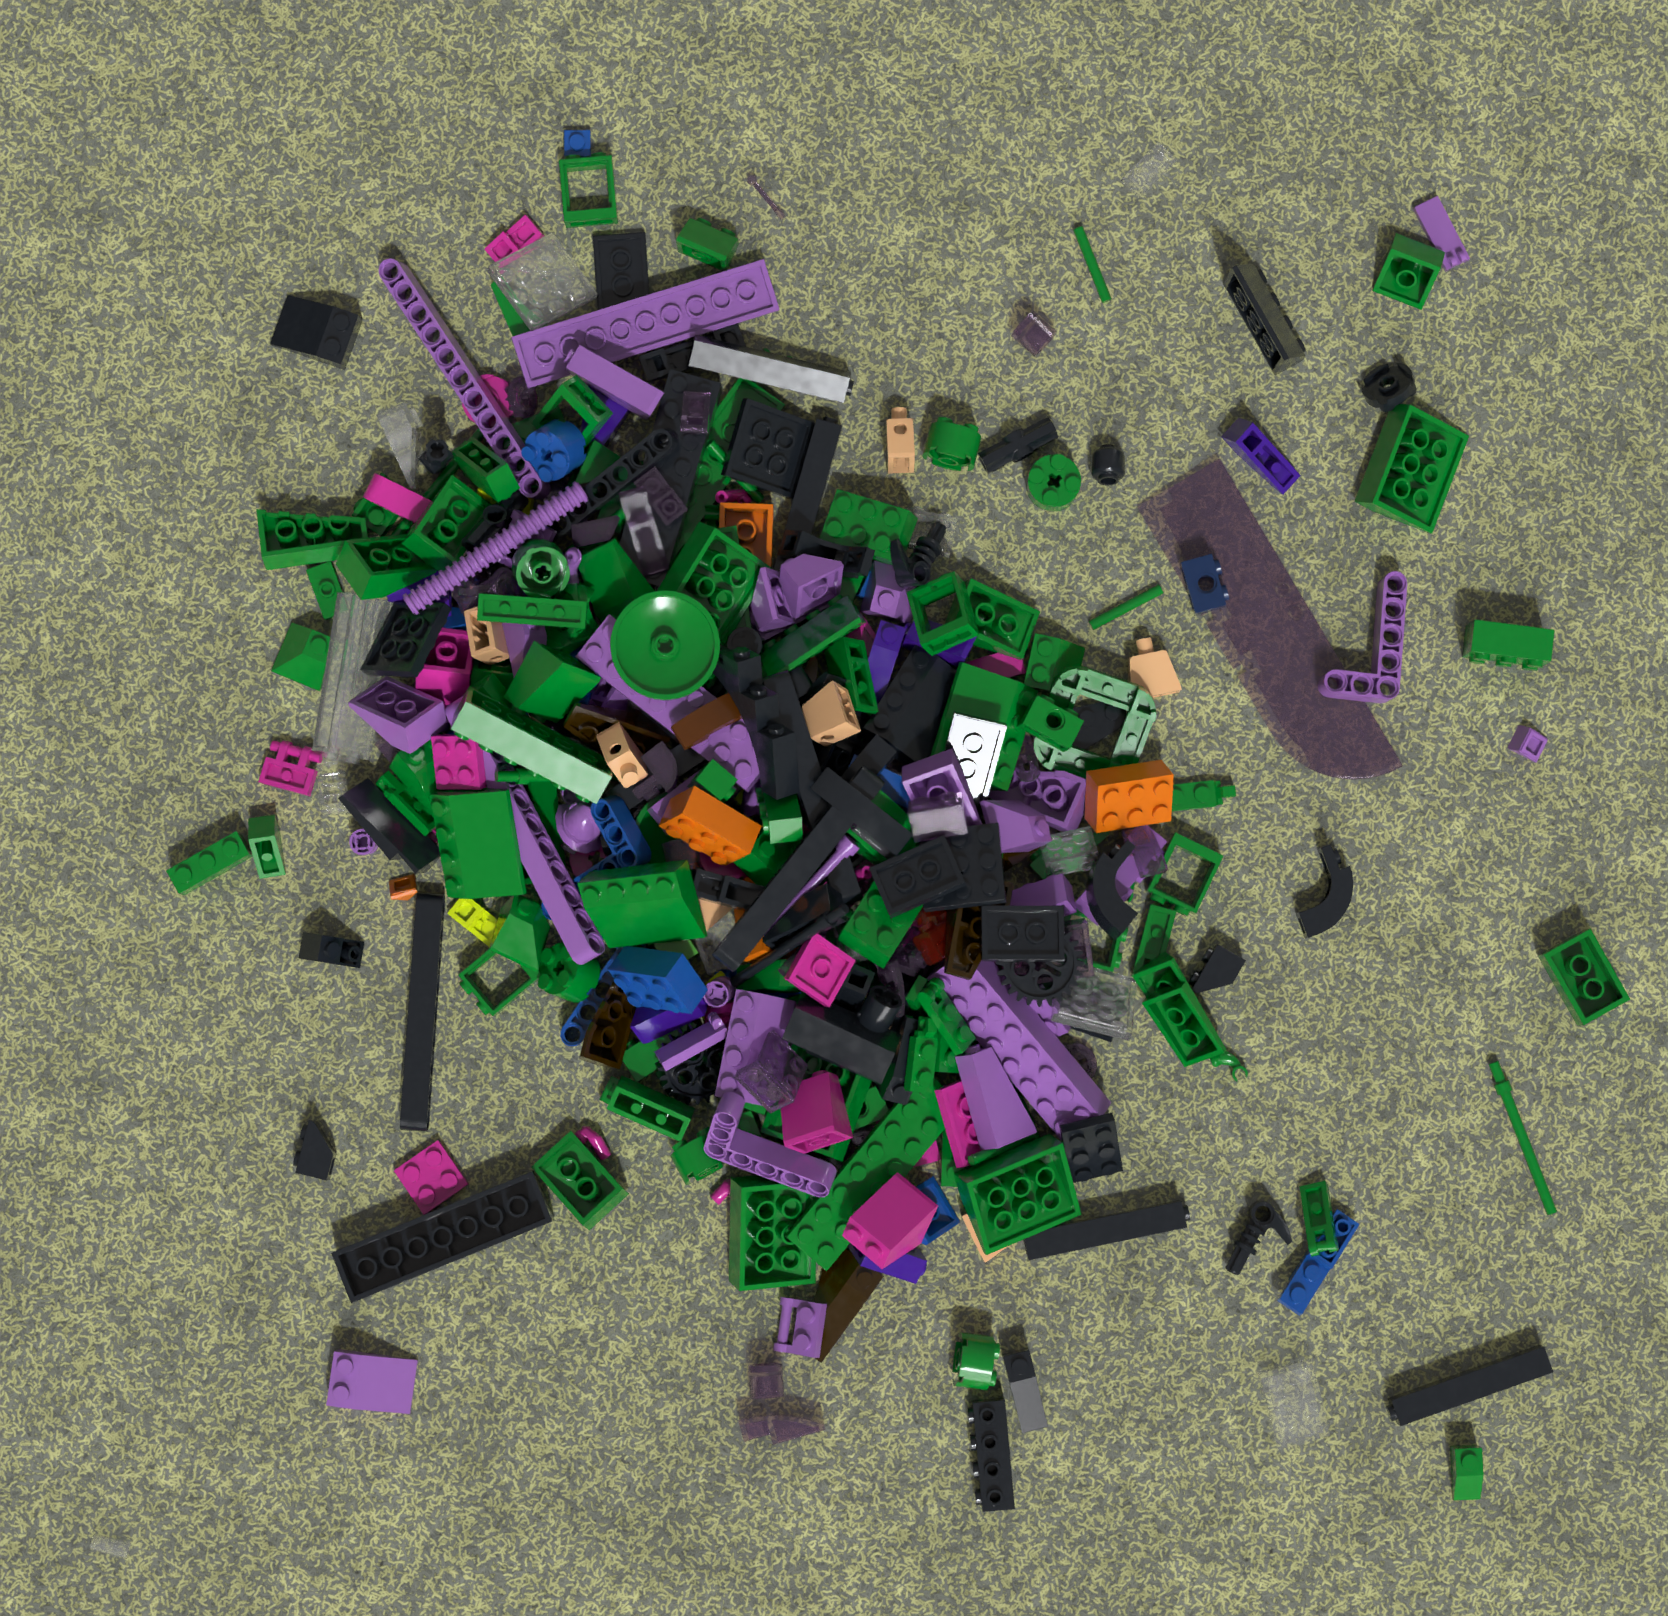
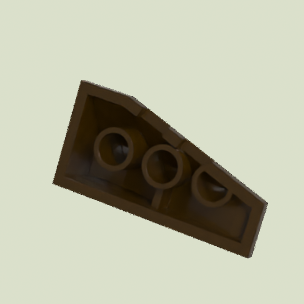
(589, 720)
(964, 938)
(609, 1030)
(845, 1291)

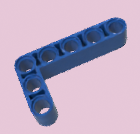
(621, 845)
(576, 1019)

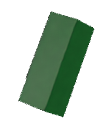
(1177, 1011)

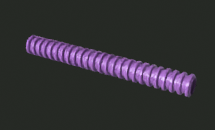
(495, 547)

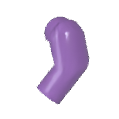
(573, 558)

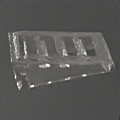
(331, 808)

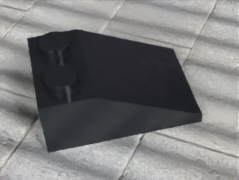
(317, 331)

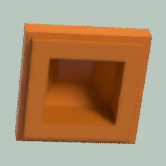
(403, 887)

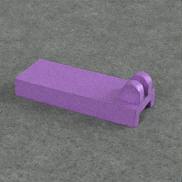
(1441, 232)
(692, 1042)

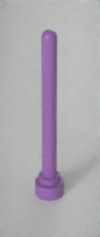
(845, 848)

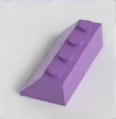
(750, 1022)

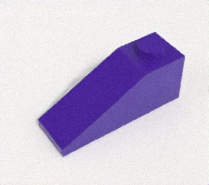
(1260, 454)
(884, 655)

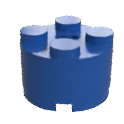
(555, 450)

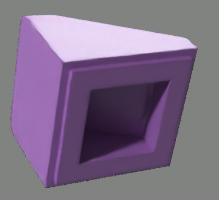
(1527, 743)

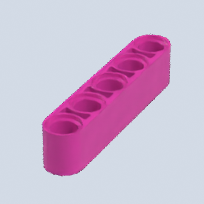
(395, 498)

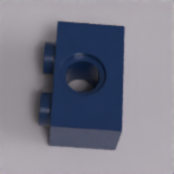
(1202, 600)

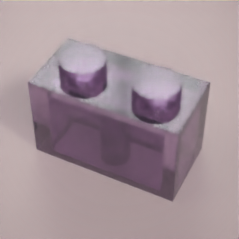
(937, 816)

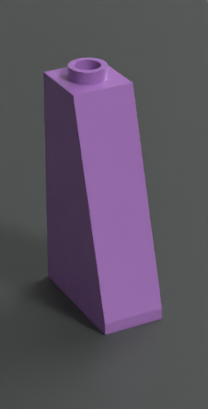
(613, 382)
(992, 1100)

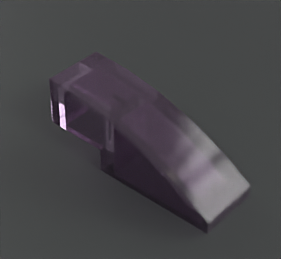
(643, 530)
(779, 1426)

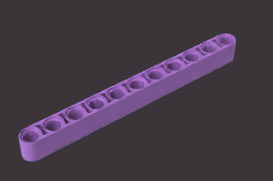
(453, 372)
(544, 865)

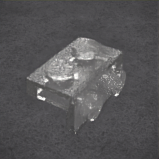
(925, 522)
(1070, 852)

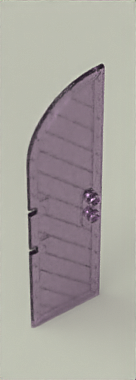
(1268, 628)

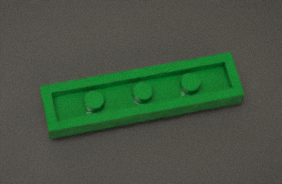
(532, 611)

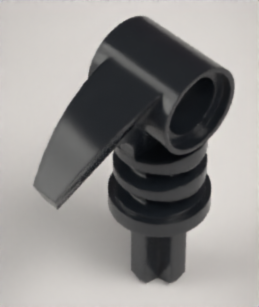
(916, 569)
(1251, 1233)

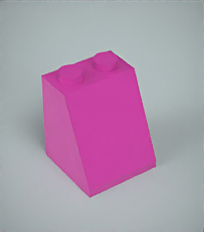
(447, 667)
(816, 1115)
(890, 1221)

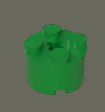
(952, 444)
(1055, 467)
(532, 556)
(564, 977)
(692, 1160)
(975, 1361)

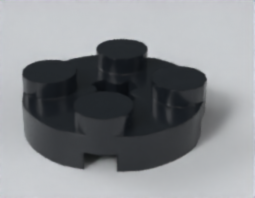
(1386, 398)

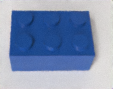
(657, 979)

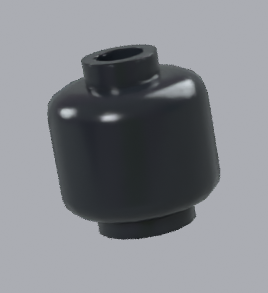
(1108, 465)

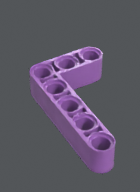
(1381, 649)
(762, 1155)

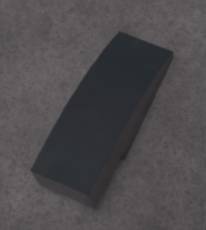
(725, 889)

